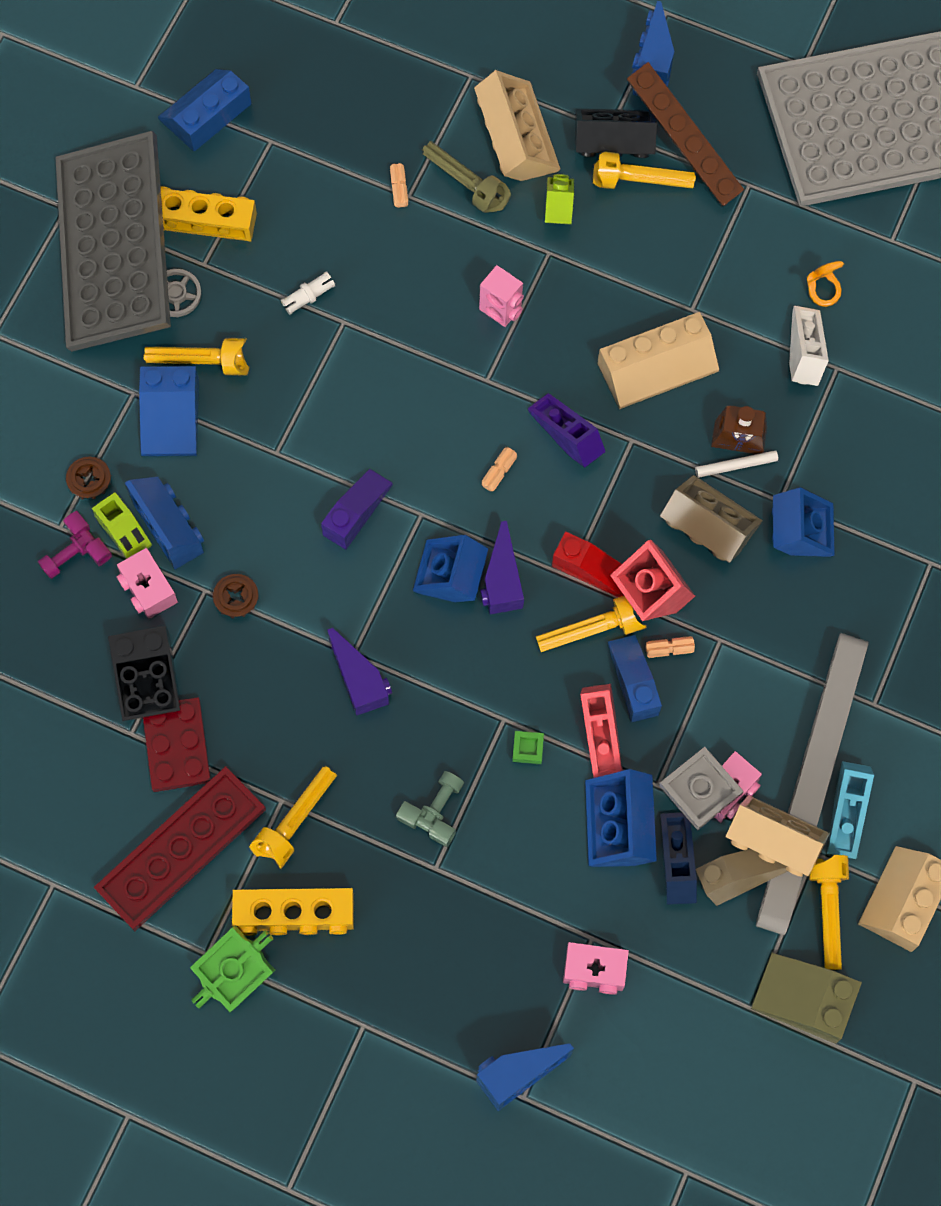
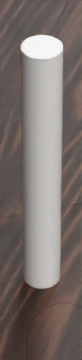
(735, 464)

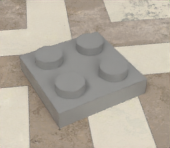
(701, 788)

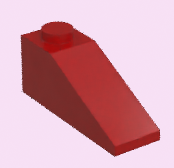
(586, 563)

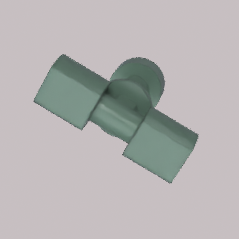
(429, 817)

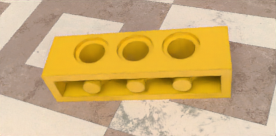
(211, 222)
(247, 902)

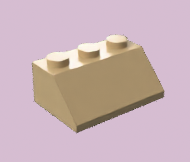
(777, 836)
(904, 898)

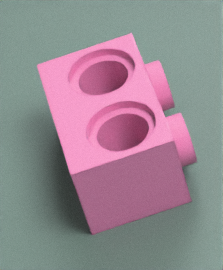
(501, 296)

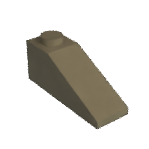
(736, 874)

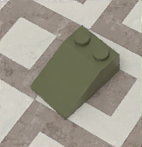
(806, 997)

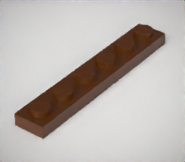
(685, 134)

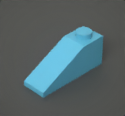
(849, 809)

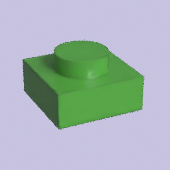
(528, 747)

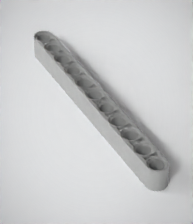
(816, 770)

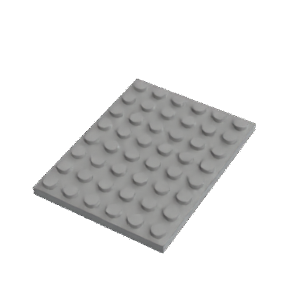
(858, 117)

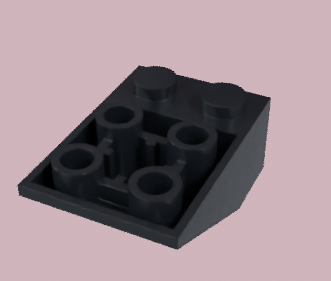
(144, 673)

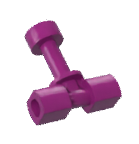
(81, 541)

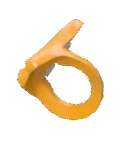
(824, 271)

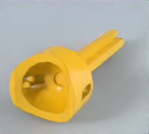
(609, 170)
(229, 356)
(622, 616)
(275, 843)
(829, 874)

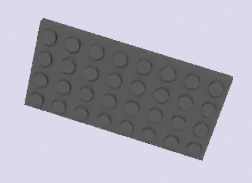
(112, 242)

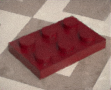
(177, 747)

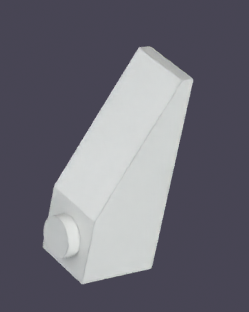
(807, 346)

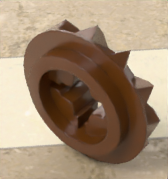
(82, 468)
(235, 583)

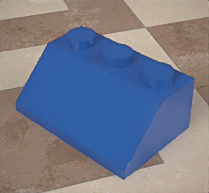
(207, 108)
(165, 520)
(620, 819)

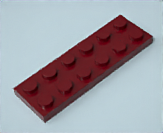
(179, 848)

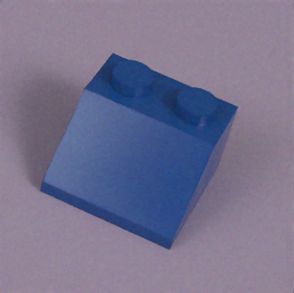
(803, 524)
(451, 568)

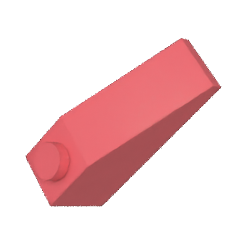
(601, 729)

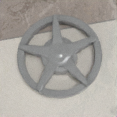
(178, 293)

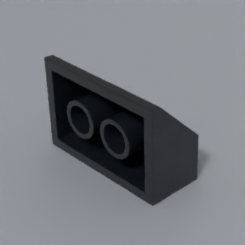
(615, 132)

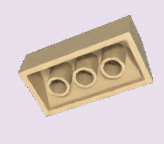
(516, 127)
(658, 360)

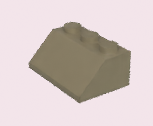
(710, 518)

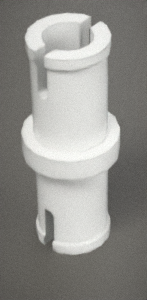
(308, 293)

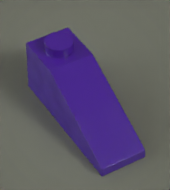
(568, 429)
(355, 508)
(502, 582)
(361, 677)

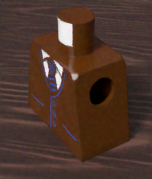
(740, 430)

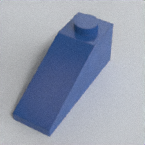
(635, 679)

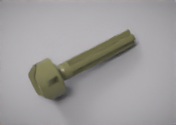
(483, 190)

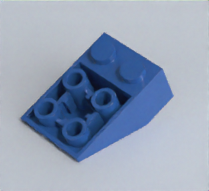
(656, 45)

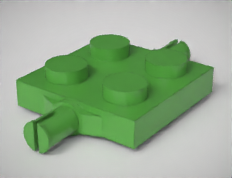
(232, 969)

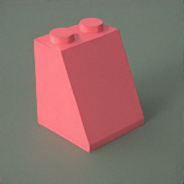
(652, 583)

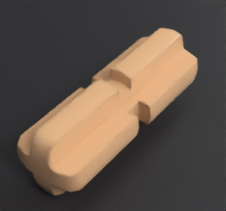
(399, 185)
(497, 471)
(664, 647)

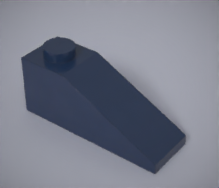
(678, 859)

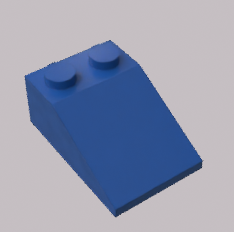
(169, 410)
(516, 1072)

